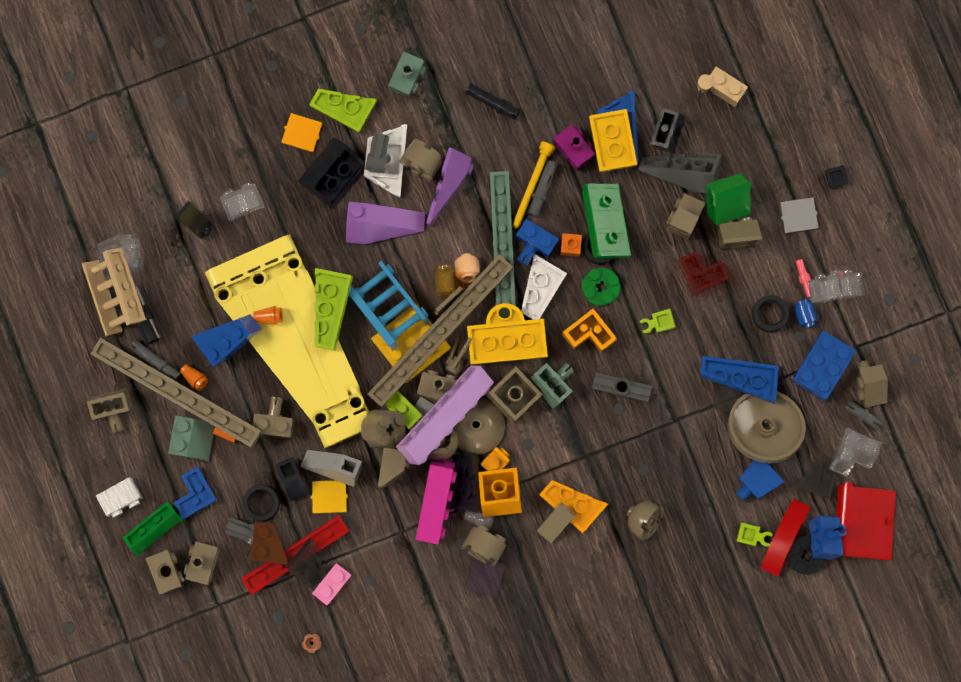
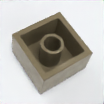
(513, 394)

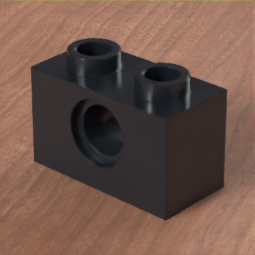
(668, 130)

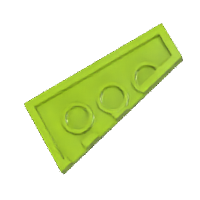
(331, 300)

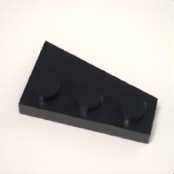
(466, 486)

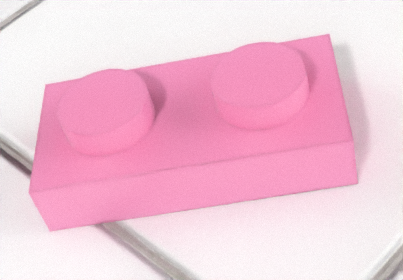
(331, 584)

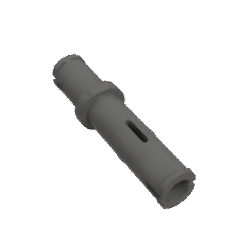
(539, 196)
(155, 361)

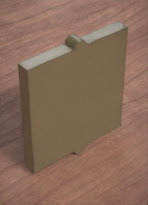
(445, 304)

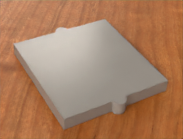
(799, 215)

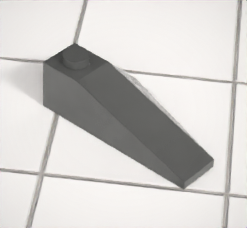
(684, 171)

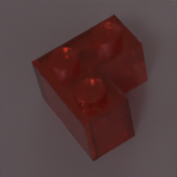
(700, 278)

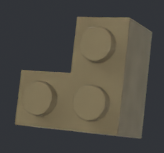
(684, 219)

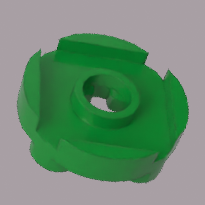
(591, 292)

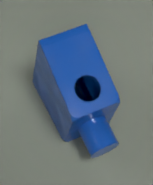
(758, 480)

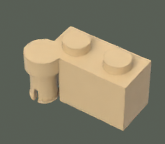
(723, 86)

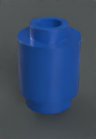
(805, 313)

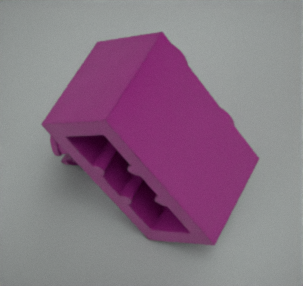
(574, 147)

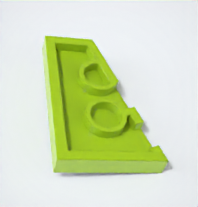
(344, 108)

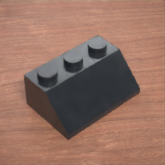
(332, 172)

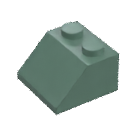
(191, 438)

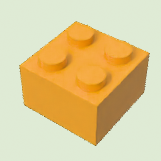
(500, 492)

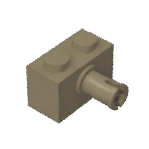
(872, 384)
(434, 386)
(110, 406)
(273, 423)
(201, 563)

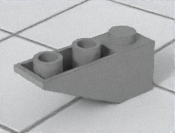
(333, 465)

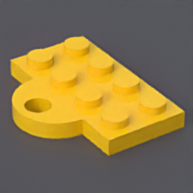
(507, 338)

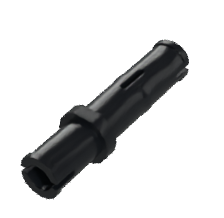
(492, 101)

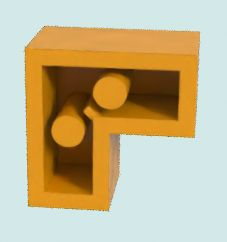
(590, 327)

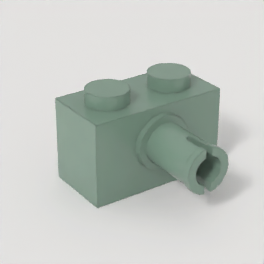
(407, 74)
(552, 383)

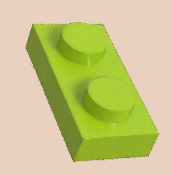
(403, 406)

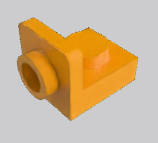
(496, 460)

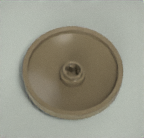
(766, 429)

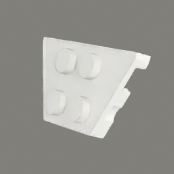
(392, 176)

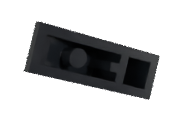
(194, 220)

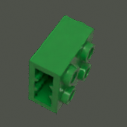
(728, 199)

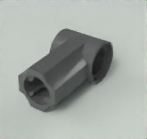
(377, 157)
(240, 529)

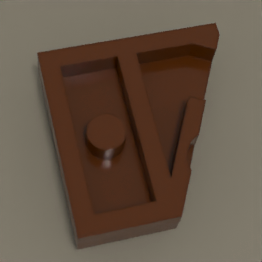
(266, 544)

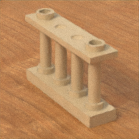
(124, 289)

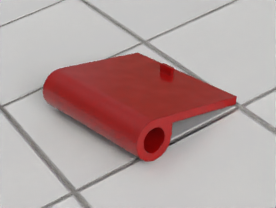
(868, 521)

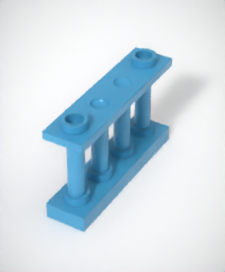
(379, 322)

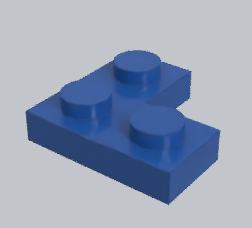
(199, 496)

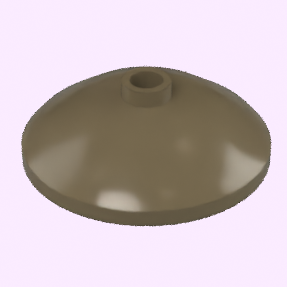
(488, 434)

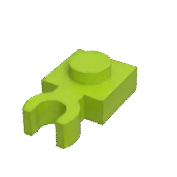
(661, 321)
(750, 535)

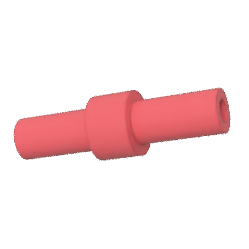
(804, 276)

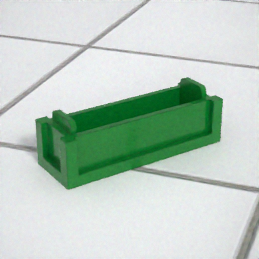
(152, 528)

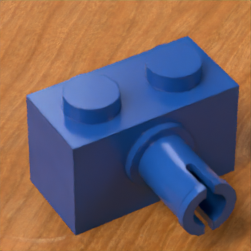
(536, 240)
(826, 537)

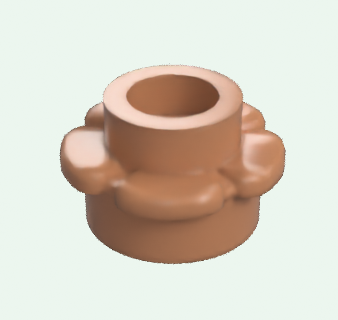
(306, 643)

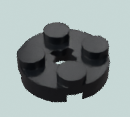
(801, 565)

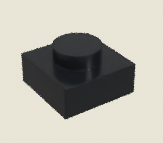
(836, 177)

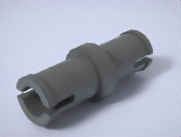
(863, 415)

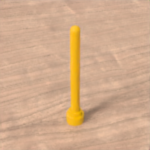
(546, 150)

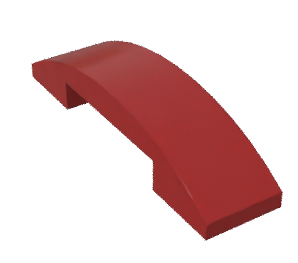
(785, 537)

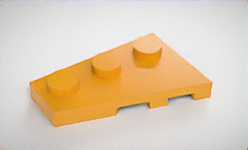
(582, 505)

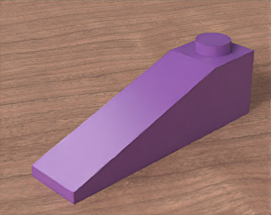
(453, 175)
(375, 223)

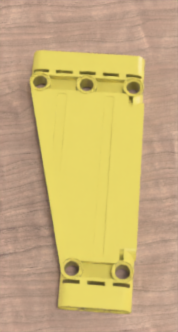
(313, 375)

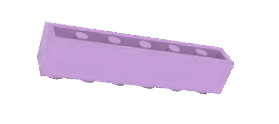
(445, 415)

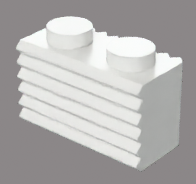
(119, 497)

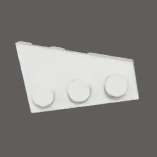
(541, 287)

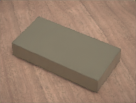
(556, 522)

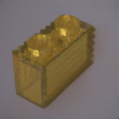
(444, 281)

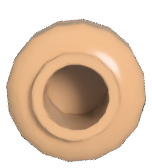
(467, 268)

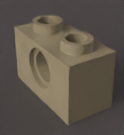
(157, 563)

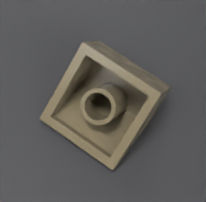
(739, 234)
(392, 467)

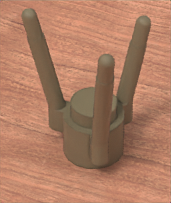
(455, 364)

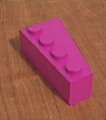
(435, 501)

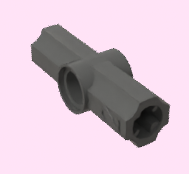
(634, 389)

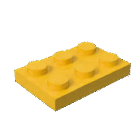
(613, 140)

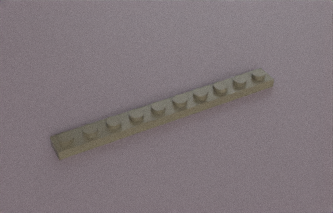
(440, 330)
(176, 393)

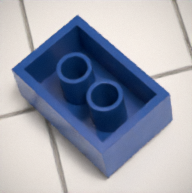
(823, 366)

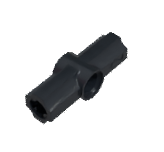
(147, 328)

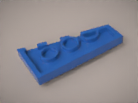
(748, 377)

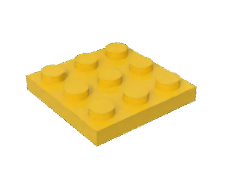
(407, 340)

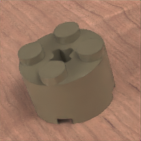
(422, 160)
(383, 429)
(484, 545)

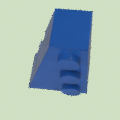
(226, 339)

